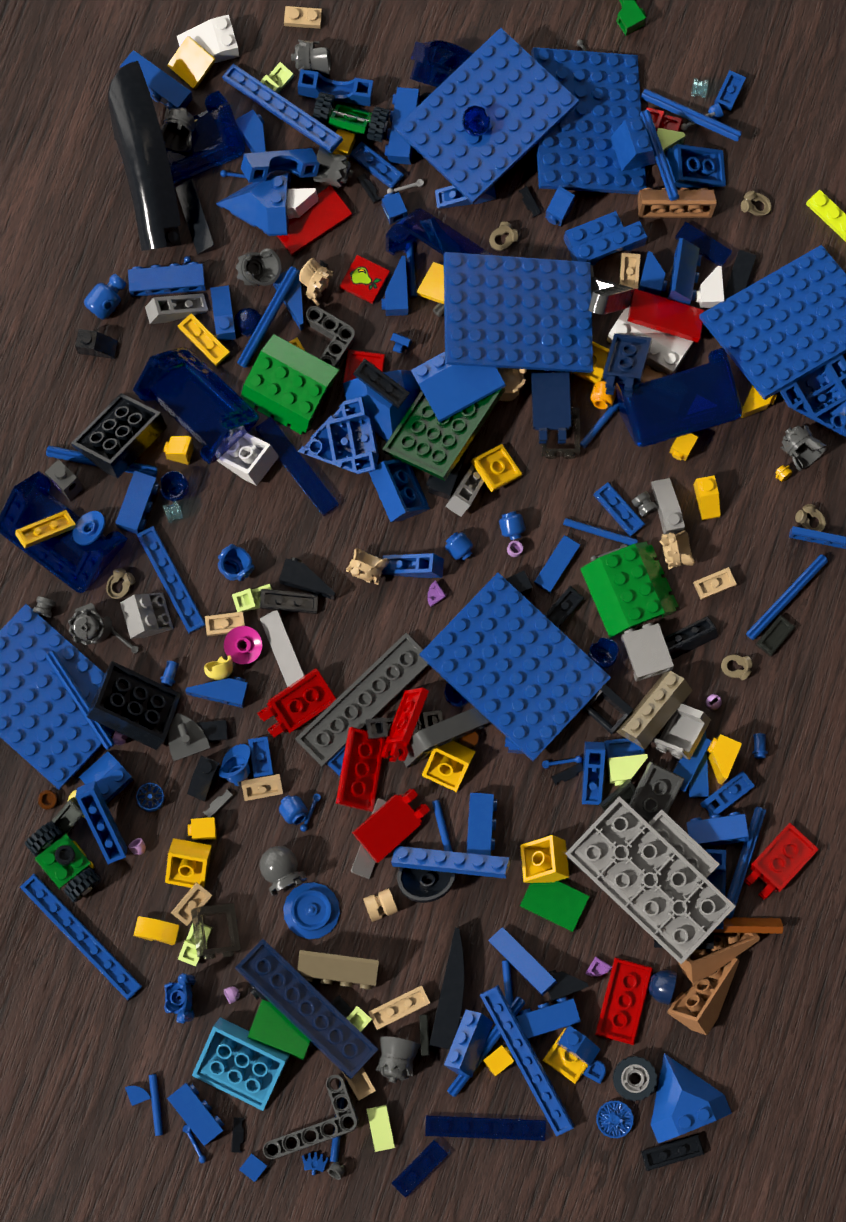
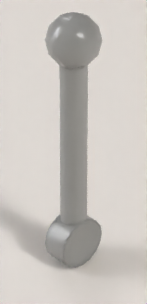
(419, 183)

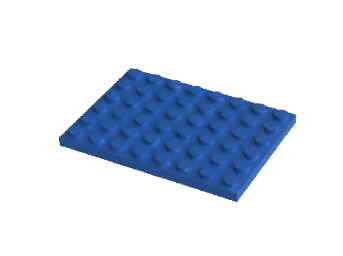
(516, 96)
(580, 147)
(517, 312)
(784, 322)
(515, 666)
(36, 708)

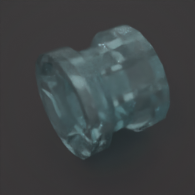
(699, 88)
(173, 511)

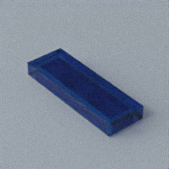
(707, 246)
(419, 1168)

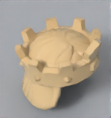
(315, 279)
(514, 380)
(677, 549)
(366, 566)

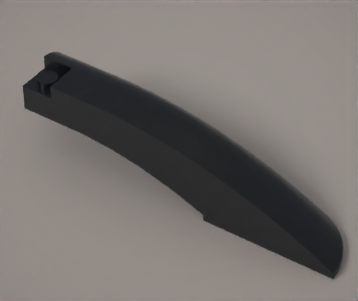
(144, 158)

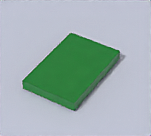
(555, 903)
(276, 1031)

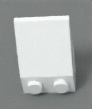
(215, 37)
(249, 458)

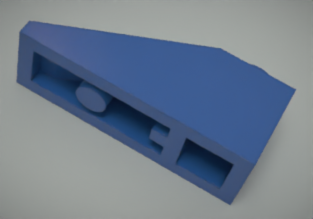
(252, 131)
(451, 197)
(396, 294)
(293, 300)
(223, 313)
(414, 565)
(224, 691)
(593, 772)

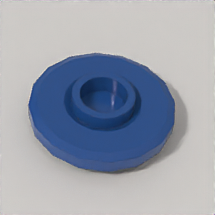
(614, 1119)

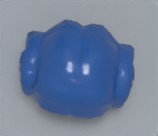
(235, 563)

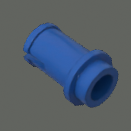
(169, 673)
(759, 746)

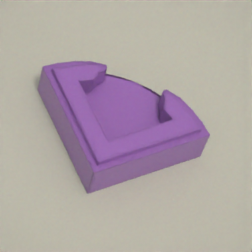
(435, 594)
(598, 968)

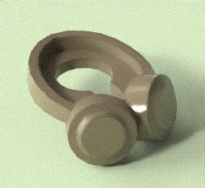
(747, 206)
(504, 227)
(801, 517)
(128, 581)
(745, 661)

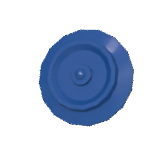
(311, 910)

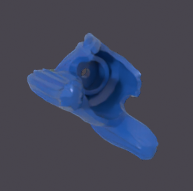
(181, 1007)

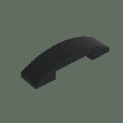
(380, 727)

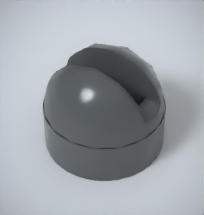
(336, 1171)

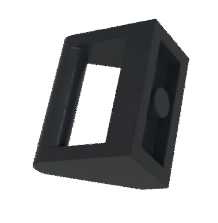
(615, 701)

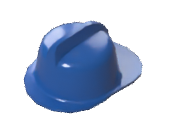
(235, 764)

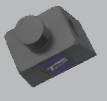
(62, 479)

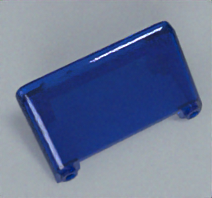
(213, 141)
(430, 231)
(196, 400)
(681, 402)
(61, 555)

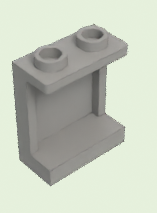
(647, 651)
(683, 732)

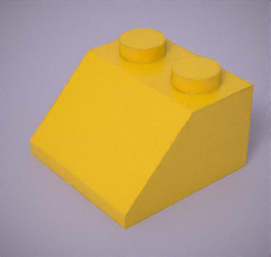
(722, 756)
(448, 765)
(544, 860)
(187, 863)

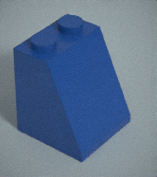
(633, 144)

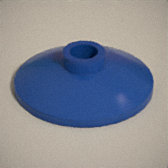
(89, 528)

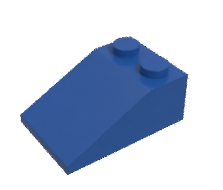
(696, 166)

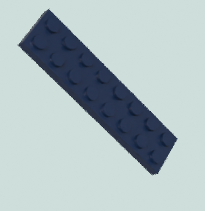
(306, 1008)

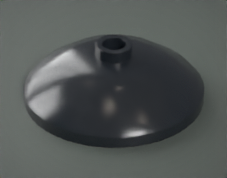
(415, 887)

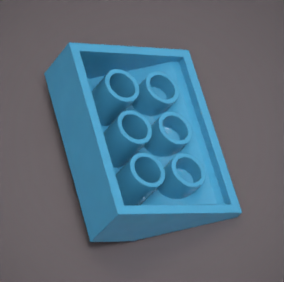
(240, 1064)

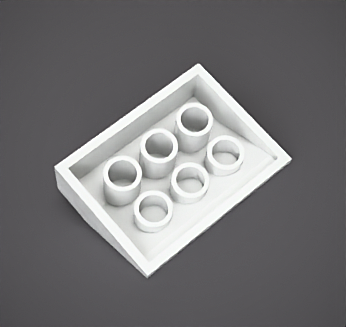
(666, 349)

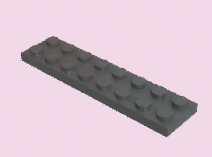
(363, 699)

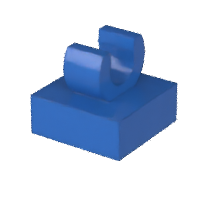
(400, 342)

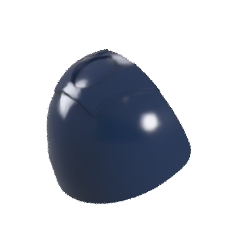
(662, 986)

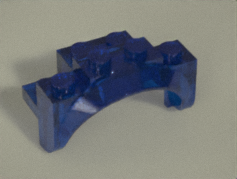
(436, 61)

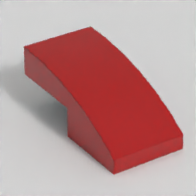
(665, 121)

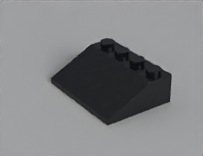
(120, 434)
(134, 705)

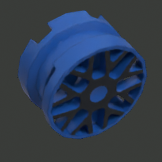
(150, 797)

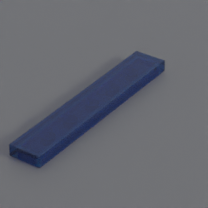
(297, 466)
(485, 1128)

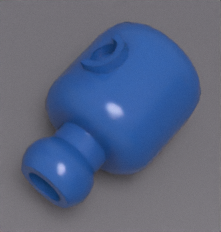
(104, 298)

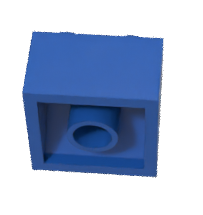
(109, 776)

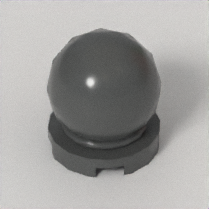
(280, 868)

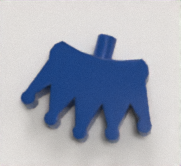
(314, 1164)

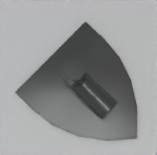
(185, 738)

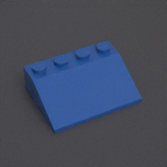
(455, 386)

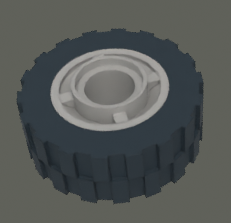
(647, 1082)

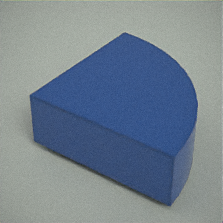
(137, 1094)

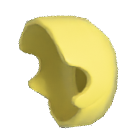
(219, 669)

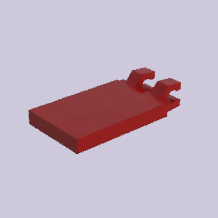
(298, 703)
(404, 724)
(390, 825)
(781, 860)

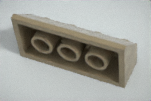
(655, 709)
(338, 969)

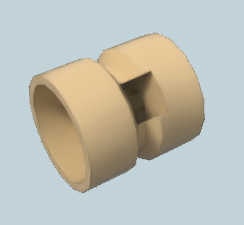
(380, 905)

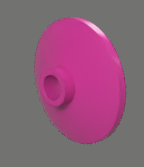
(243, 655)

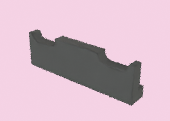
(218, 804)

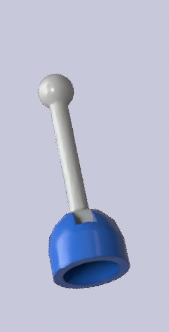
(714, 112)

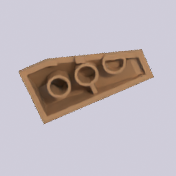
(707, 961)
(703, 1001)

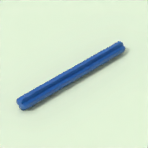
(691, 115)
(660, 156)
(268, 317)
(76, 456)
(787, 596)
(78, 697)
(745, 857)
(492, 1038)

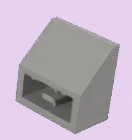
(146, 615)

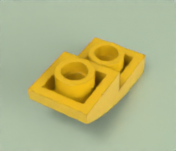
(156, 930)

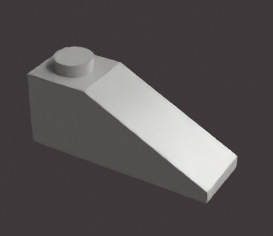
(175, 307)
(465, 492)
(668, 506)

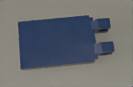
(626, 362)
(551, 404)

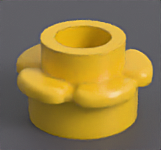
(783, 473)

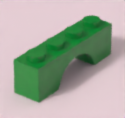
(630, 16)

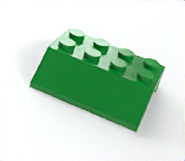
(288, 383)
(628, 588)

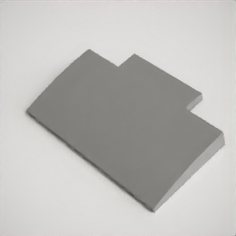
(654, 876)

